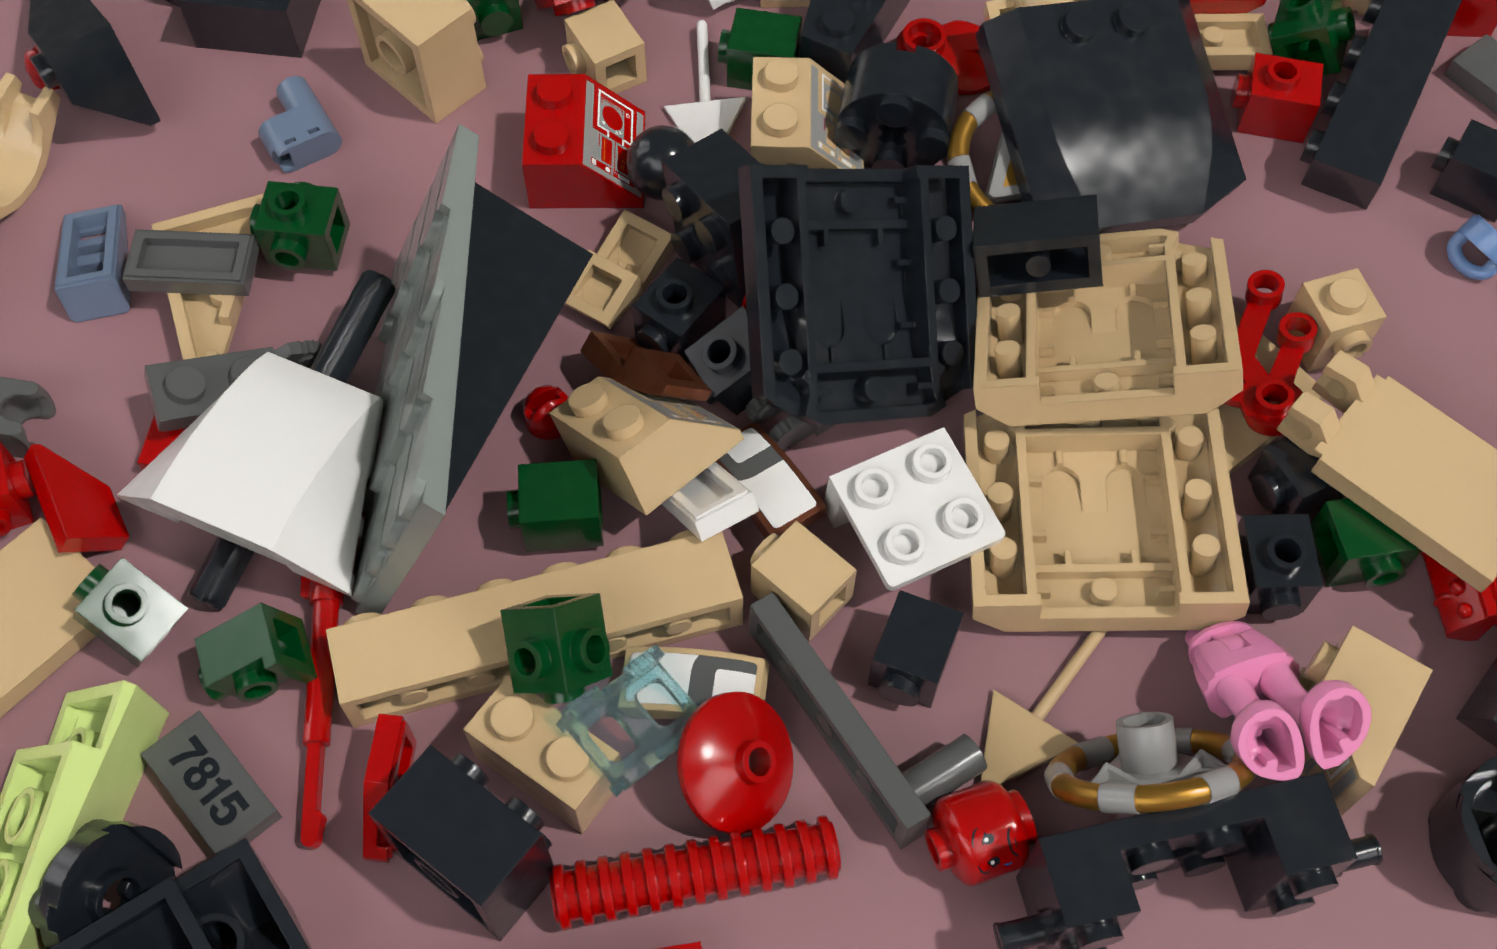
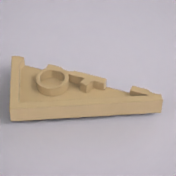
(202, 320)

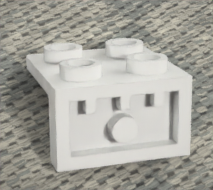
(914, 509)

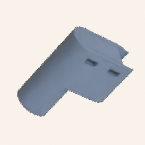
(301, 132)

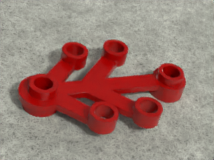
(1279, 383)

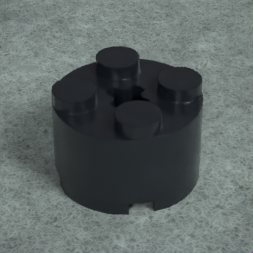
(898, 107)
(1466, 838)

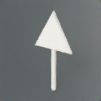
(708, 115)

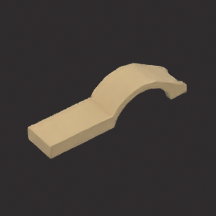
(24, 140)

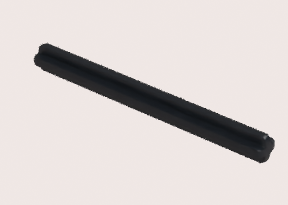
(335, 359)

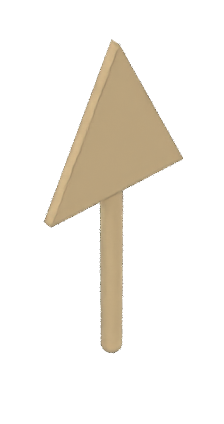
(1021, 739)

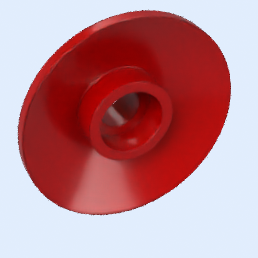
(716, 762)

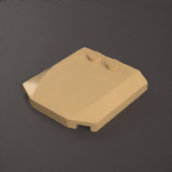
(1136, 348)
(1106, 525)

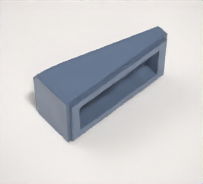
(93, 268)

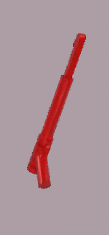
(318, 706)

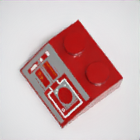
(578, 144)

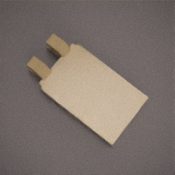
(1403, 465)
(37, 611)

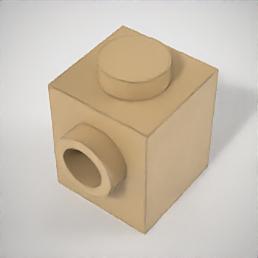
(605, 47)
(1344, 314)
(803, 576)

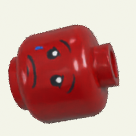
(980, 832)

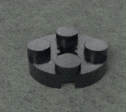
(89, 865)

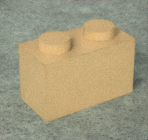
(525, 746)

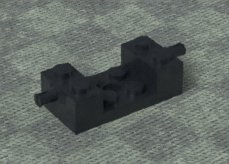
(1276, 839)

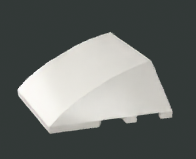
(274, 469)

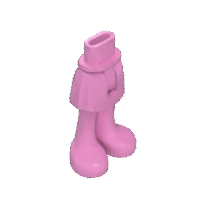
(1273, 713)

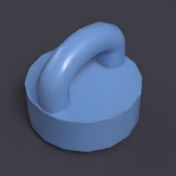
(1484, 238)

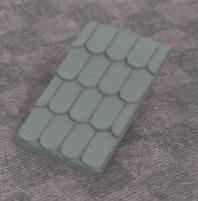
(458, 334)

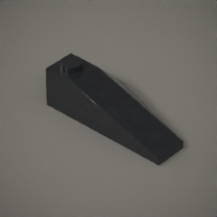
(86, 60)

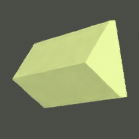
(60, 786)

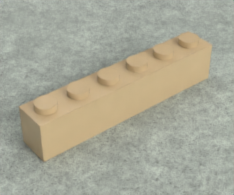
(458, 647)

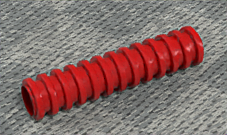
(694, 872)

